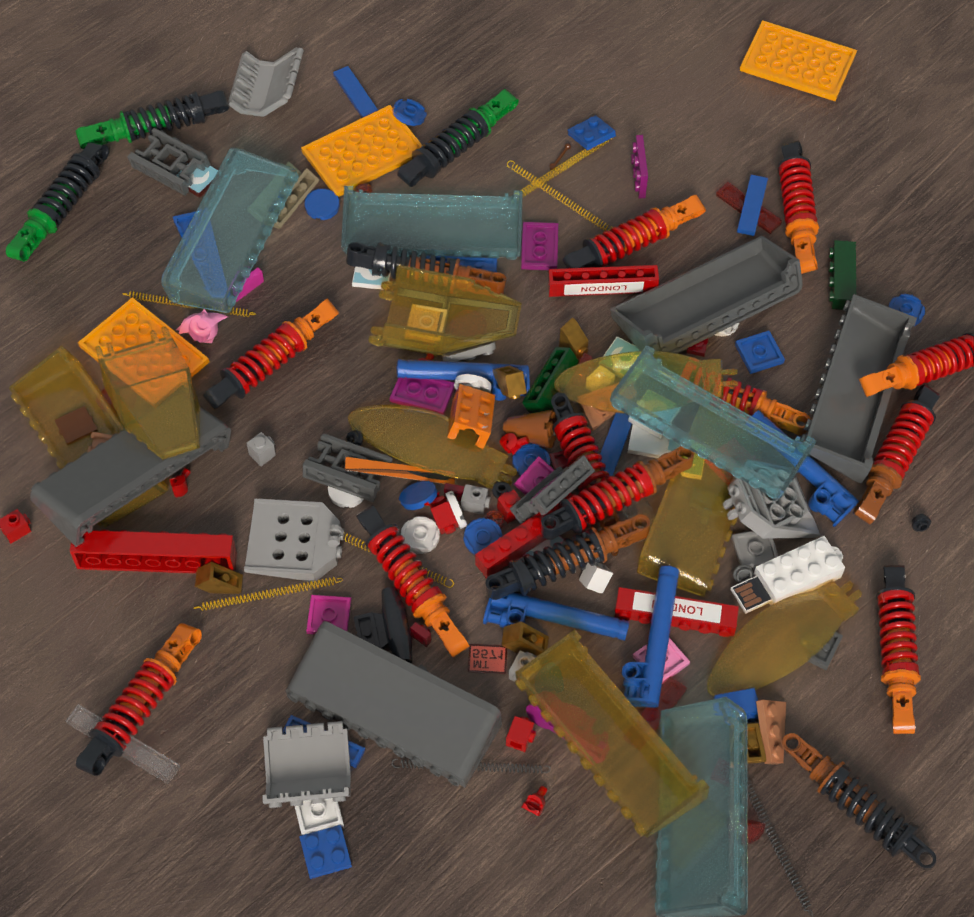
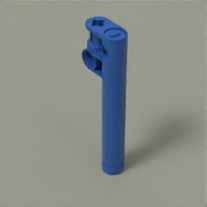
(450, 370)
(835, 498)
(519, 607)
(646, 684)

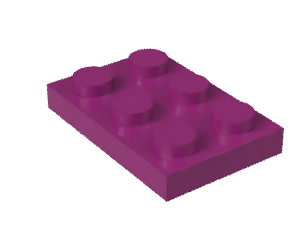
(640, 166)
(539, 246)
(423, 393)

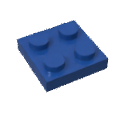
(591, 132)
(759, 352)
(325, 851)

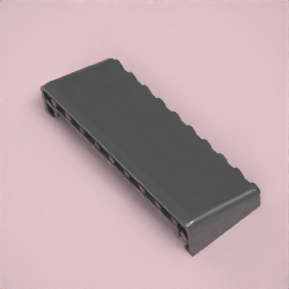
(710, 297)
(843, 417)
(113, 477)
(395, 704)

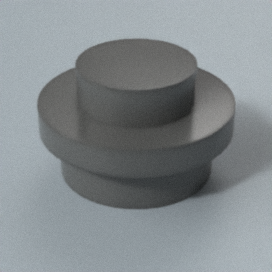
(742, 573)

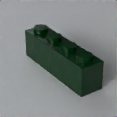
(842, 273)
(543, 389)

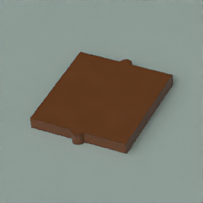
(75, 425)

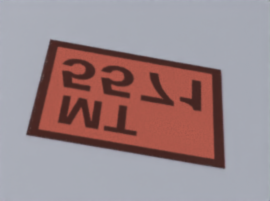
(487, 658)

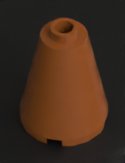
(535, 426)

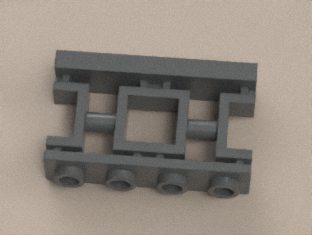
(161, 171)
(338, 477)
(552, 489)

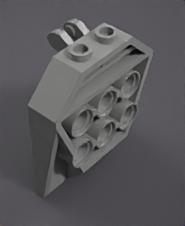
(771, 517)
(321, 549)

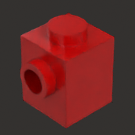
(504, 503)
(445, 518)
(15, 525)
(520, 733)

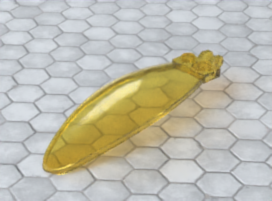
(596, 379)
(422, 441)
(782, 638)

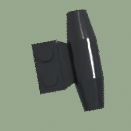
(389, 627)

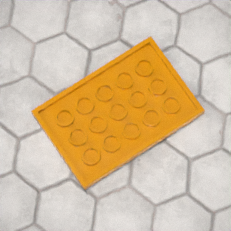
(798, 60)
(362, 150)
(131, 327)

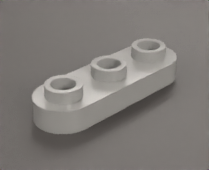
(470, 353)

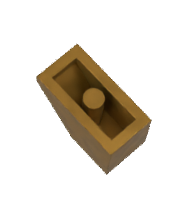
(573, 337)
(510, 381)
(218, 579)
(524, 638)

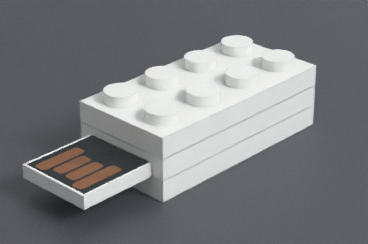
(790, 575)

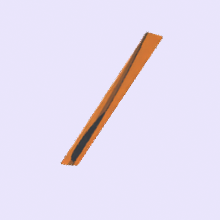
(395, 470)

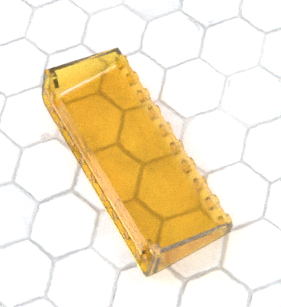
(60, 387)
(690, 527)
(610, 736)

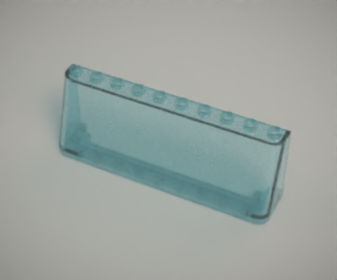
(434, 223)
(228, 231)
(710, 426)
(705, 850)

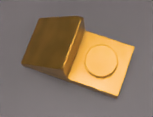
(755, 746)

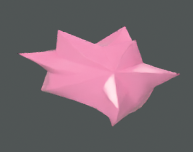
(201, 326)

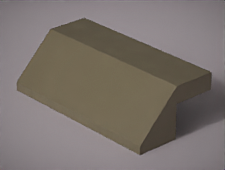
(300, 190)

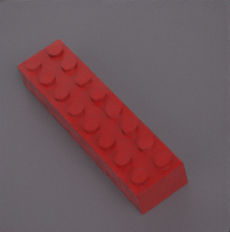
(153, 551)

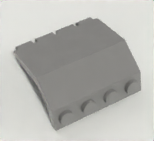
(264, 84)
(307, 764)

